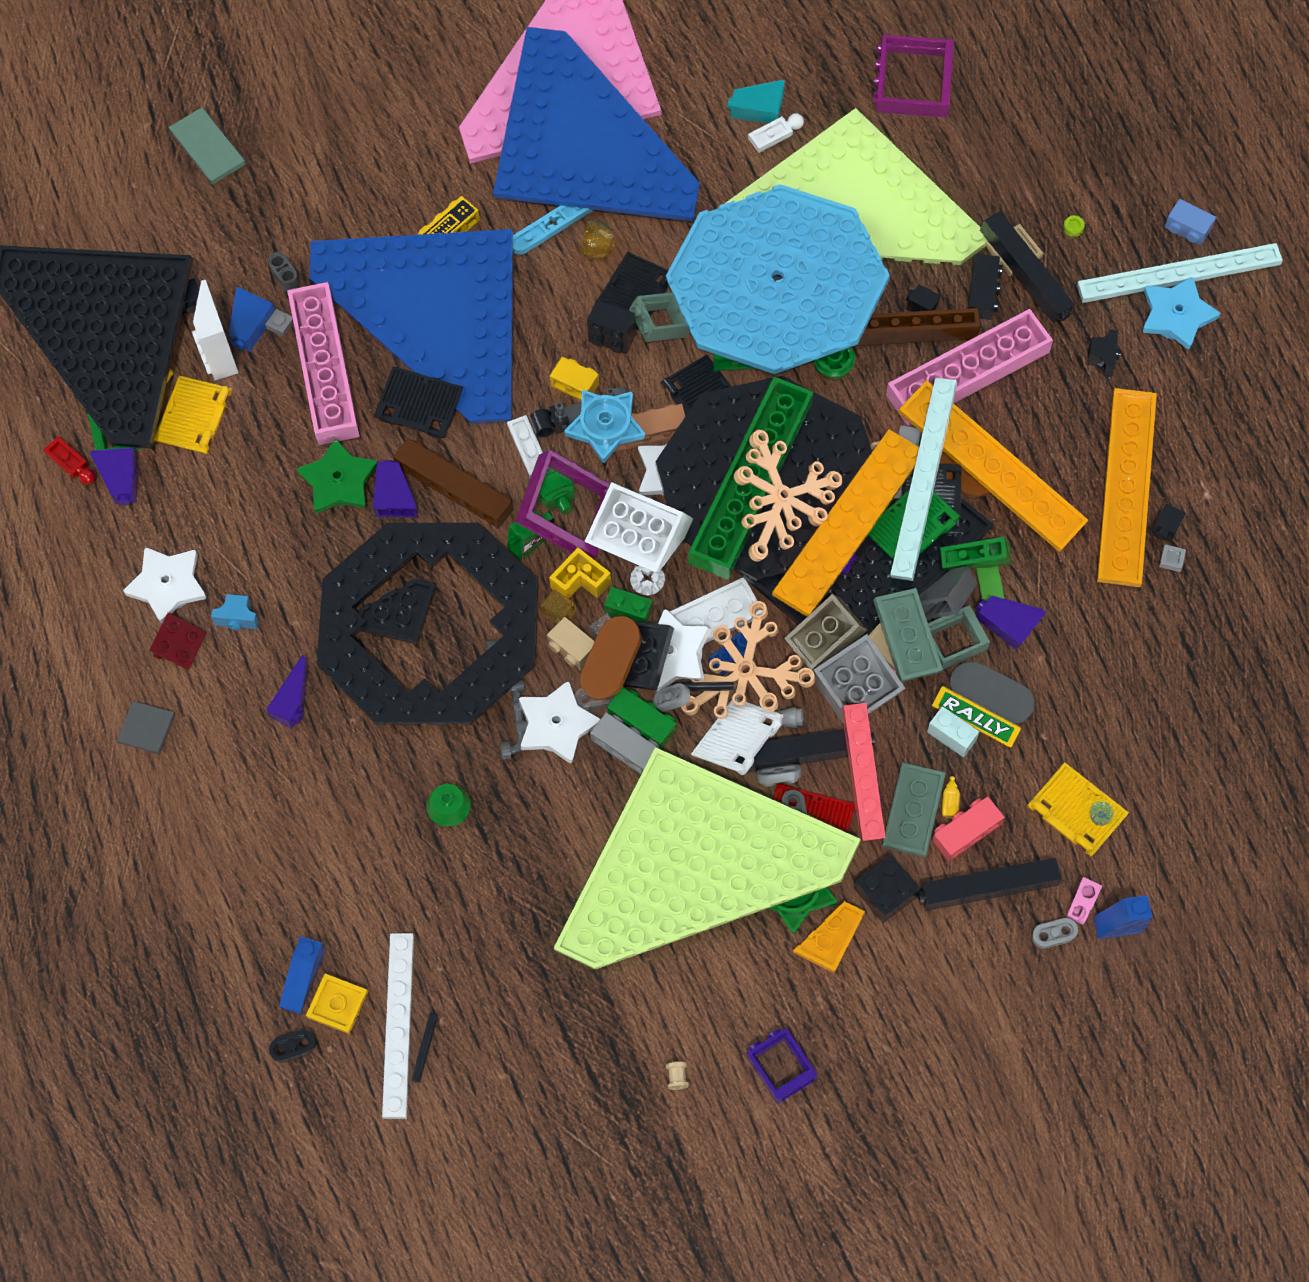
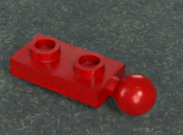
(69, 461)

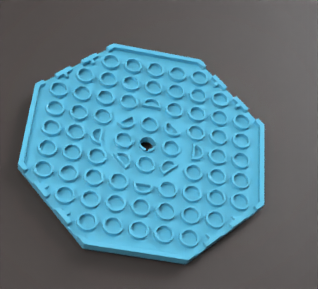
(813, 311)

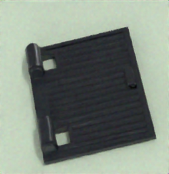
(633, 279)
(694, 380)
(418, 402)
(946, 489)

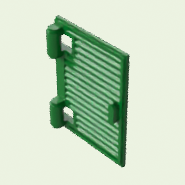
(888, 527)

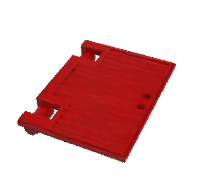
(827, 810)

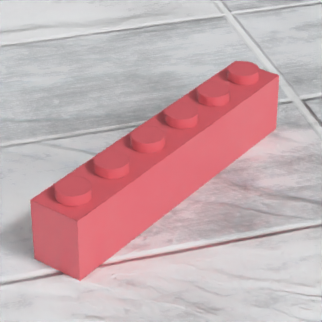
(863, 772)

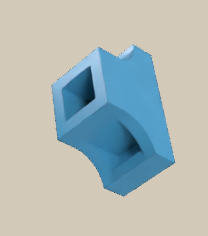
(235, 613)

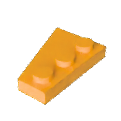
(831, 939)

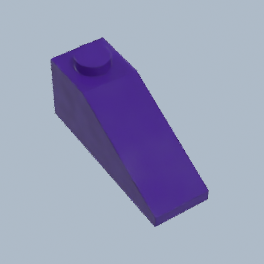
(289, 701)

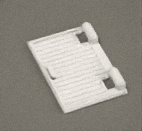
(737, 735)

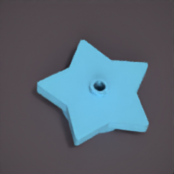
(1177, 312)
(605, 423)

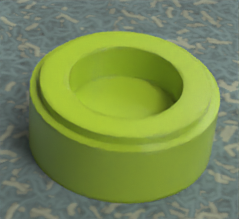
(1074, 226)

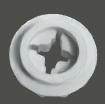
(646, 587)

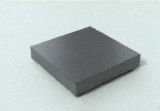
(146, 727)

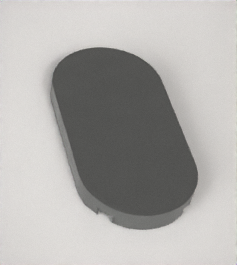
(993, 691)

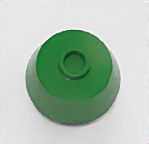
(837, 364)
(448, 805)

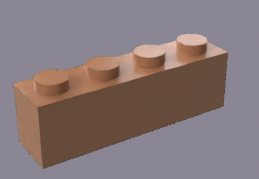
(657, 425)

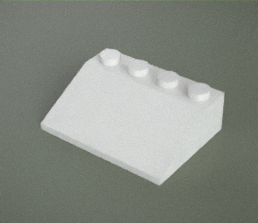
(211, 337)
(638, 528)

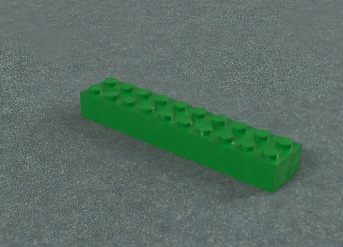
(722, 532)

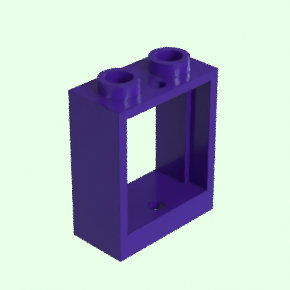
(795, 1085)

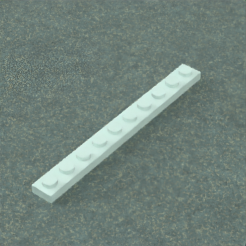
(1177, 272)
(923, 479)

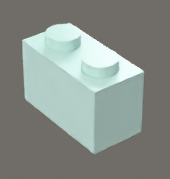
(953, 731)

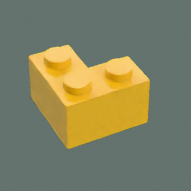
(580, 571)

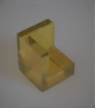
(557, 607)

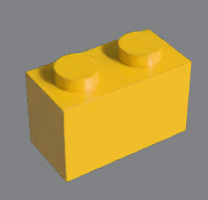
(573, 378)

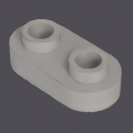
(671, 697)
(785, 773)
(1053, 932)

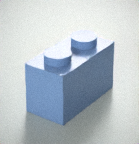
(1190, 222)

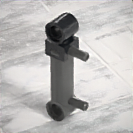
(561, 416)

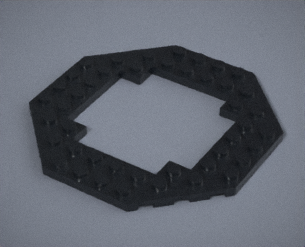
(476, 686)

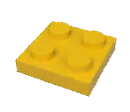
(337, 1003)

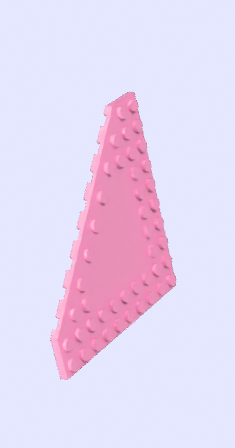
(605, 37)

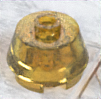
(597, 240)

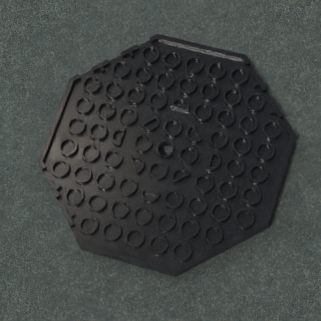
(709, 439)

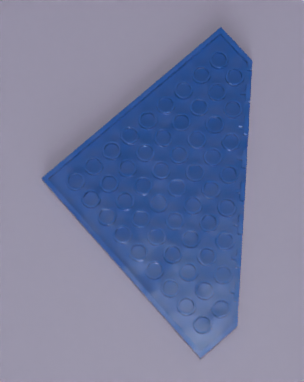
(582, 142)
(434, 305)

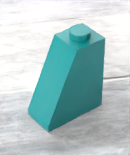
(757, 102)

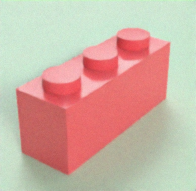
(967, 828)

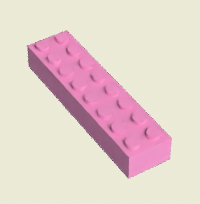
(978, 360)
(323, 363)

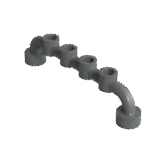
(521, 724)

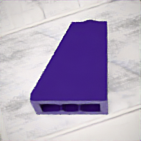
(119, 473)
(392, 492)
(1009, 619)

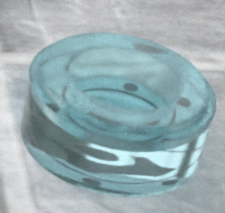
(1101, 813)

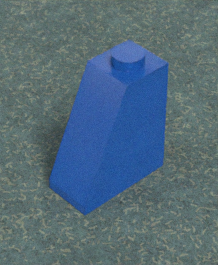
(248, 319)
(1124, 918)

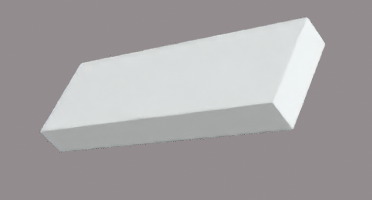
(525, 441)

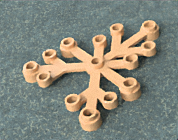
(772, 518)
(779, 674)

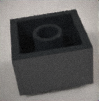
(611, 327)
(886, 889)

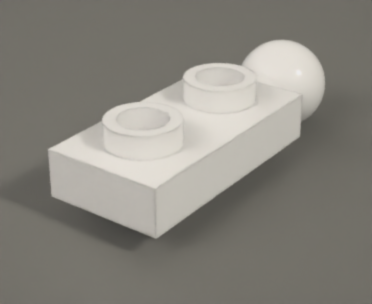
(775, 132)

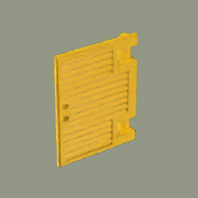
(192, 414)
(1071, 807)

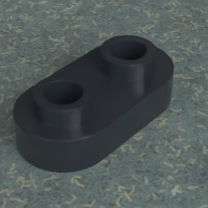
(292, 1044)

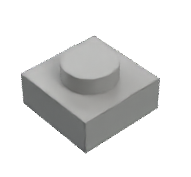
(279, 322)
(1172, 558)

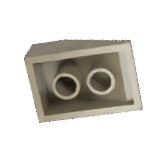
(825, 632)

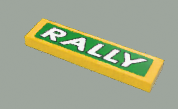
(978, 716)

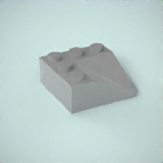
(857, 677)

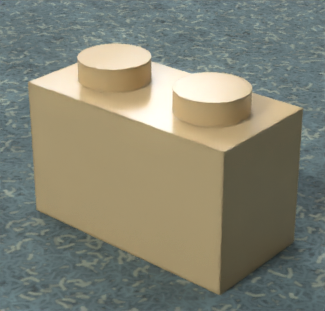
(570, 642)

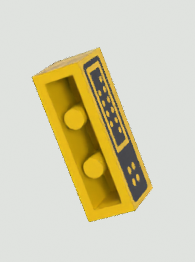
(456, 218)

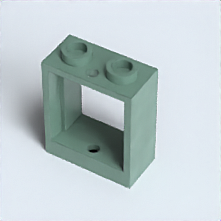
(659, 302)
(974, 629)

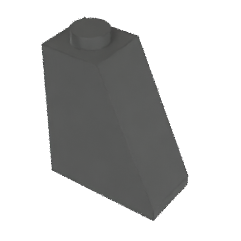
(948, 593)

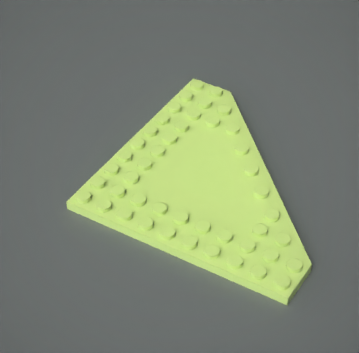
(893, 197)
(695, 858)

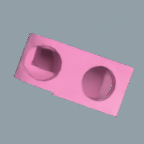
(1084, 900)

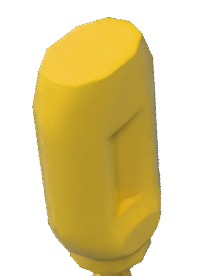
(950, 799)

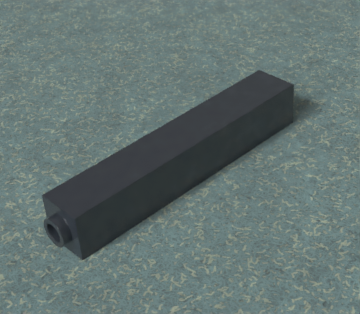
(1027, 267)
(801, 750)
(989, 884)

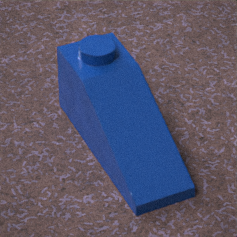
(301, 974)

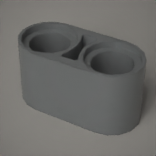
(283, 272)

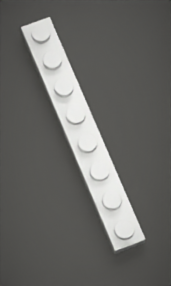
(398, 1026)

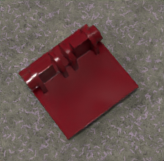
(177, 641)

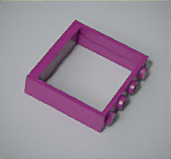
(920, 46)
(545, 528)

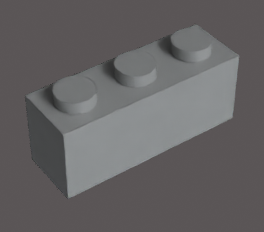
(623, 742)

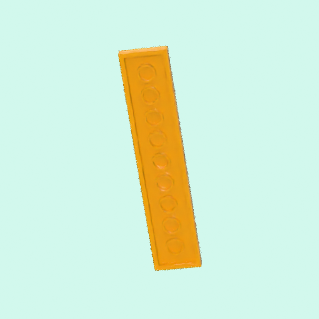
(1000, 472)
(1127, 488)
(847, 524)

